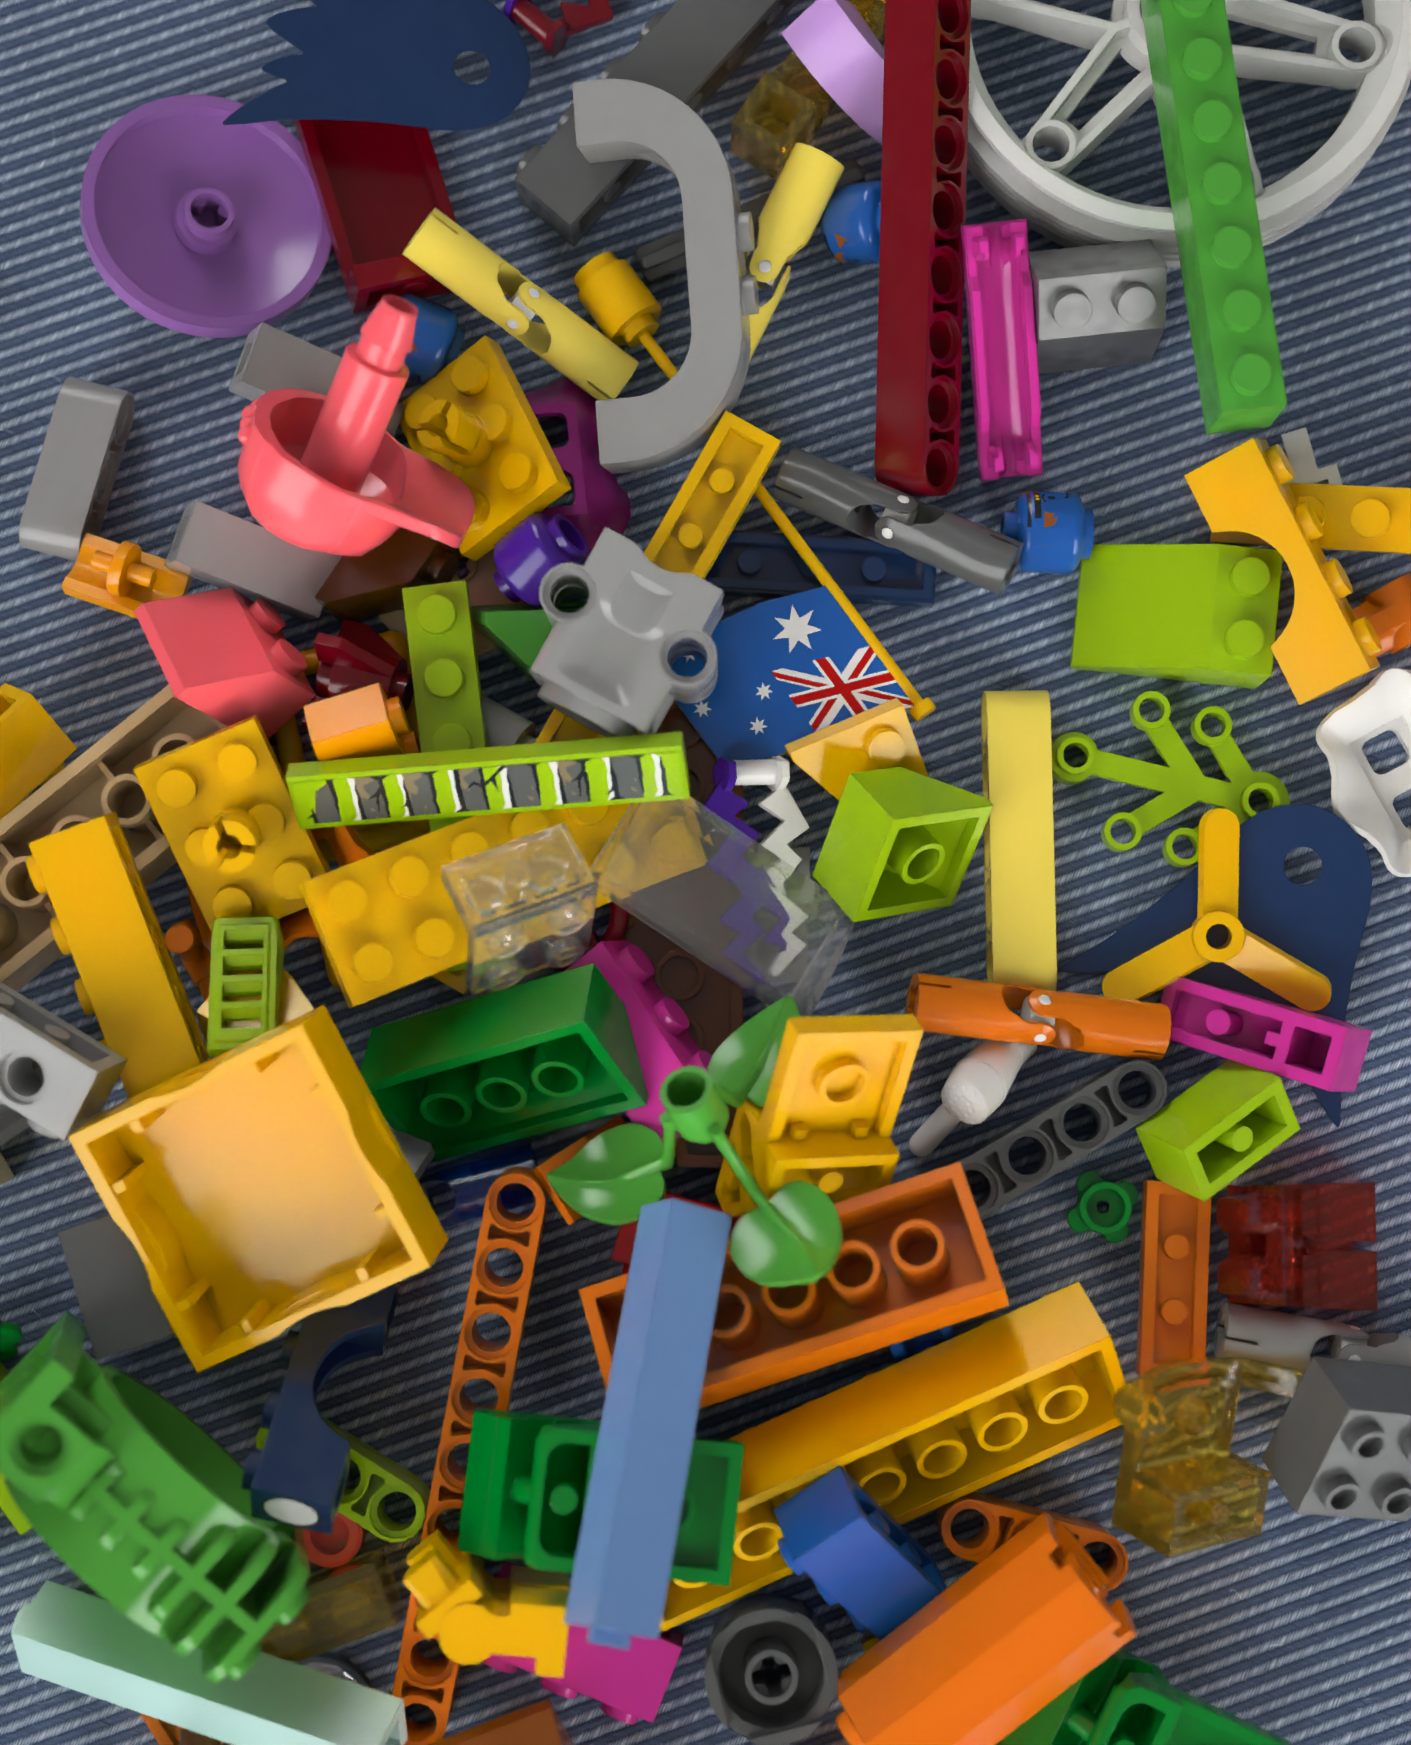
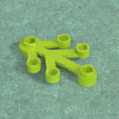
(1179, 782)

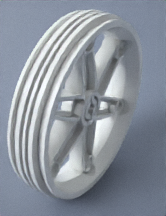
(1083, 217)

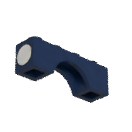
(303, 1461)

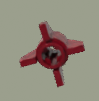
(358, 660)

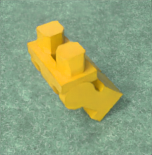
(487, 1613)

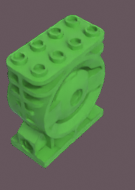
(145, 1505)

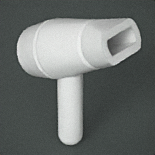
(972, 1091)

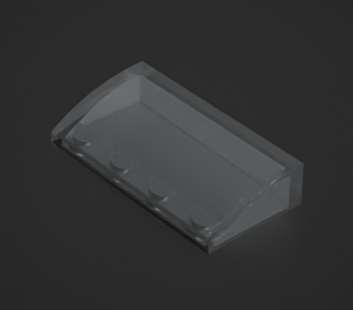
(724, 900)

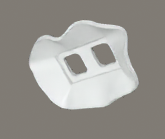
(1356, 790)

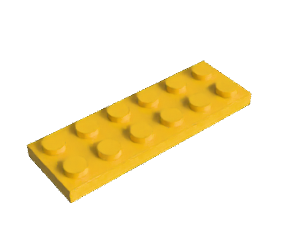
(391, 914)

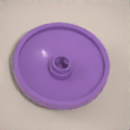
(203, 217)

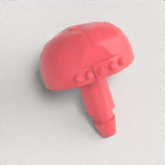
(329, 469)

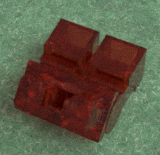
(1269, 1245)

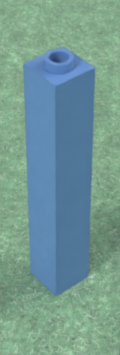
(648, 1423)

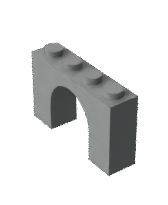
(240, 553)

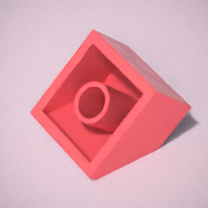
(227, 656)

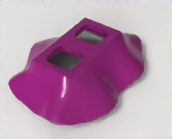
(596, 491)

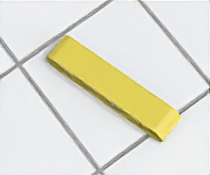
(1019, 839)

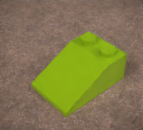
(1178, 612)

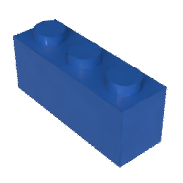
(856, 1554)

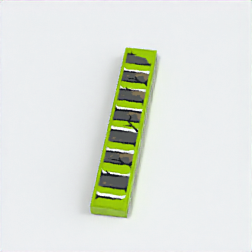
(489, 780)

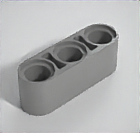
(76, 467)

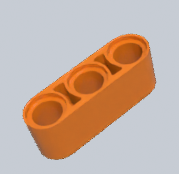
(1007, 1518)

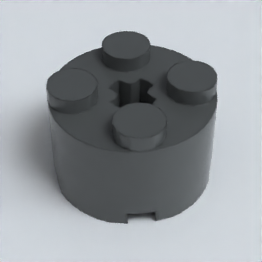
(741, 1694)

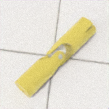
(789, 224)
(482, 280)

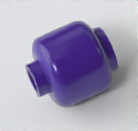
(532, 551)

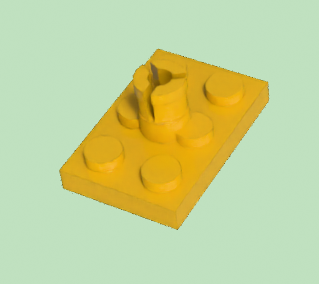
(487, 435)
(232, 823)

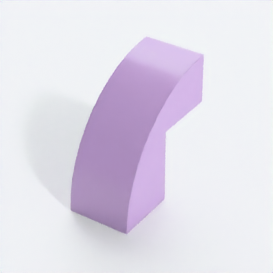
(843, 59)

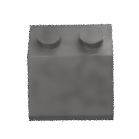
(1098, 305)

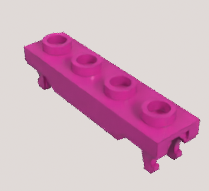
(1002, 349)

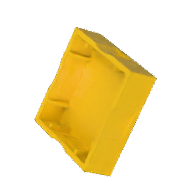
(261, 1189)

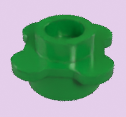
(1114, 1221)

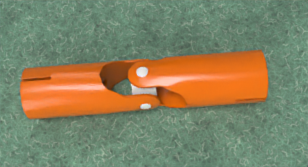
(1046, 1017)

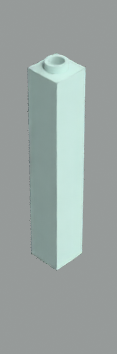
(275, 1702)

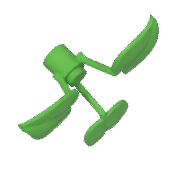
(608, 1180)

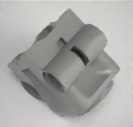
(617, 653)

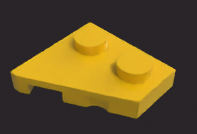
(860, 743)

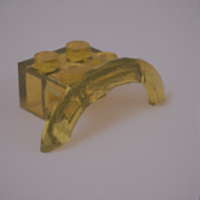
(1176, 1469)

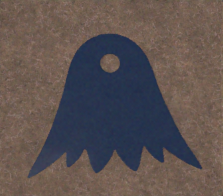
(392, 64)
(1311, 921)

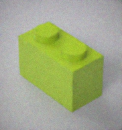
(1218, 1128)

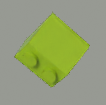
(899, 843)

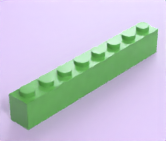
(1214, 214)

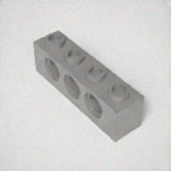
(74, 1065)

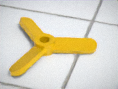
(1243, 949)

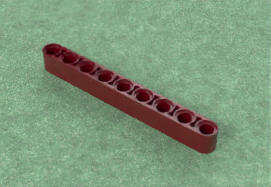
(922, 244)

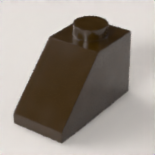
(374, 582)

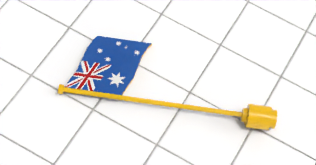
(786, 660)

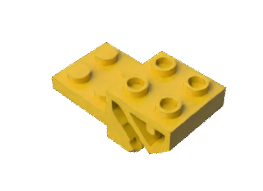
(825, 1109)

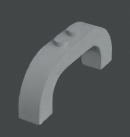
(646, 123)

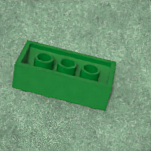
(507, 1064)

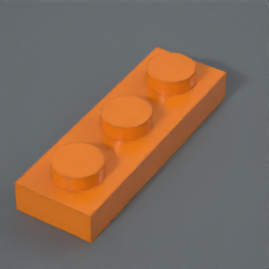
(1172, 1276)

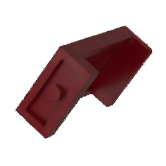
(374, 195)

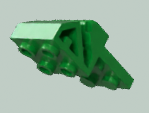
(532, 1487)
(1134, 1704)

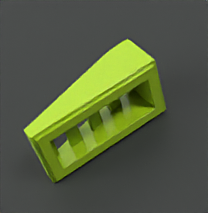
(244, 946)

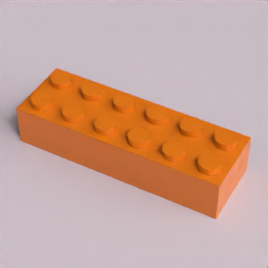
(904, 1268)

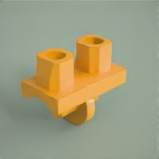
(121, 576)

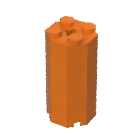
(987, 1647)

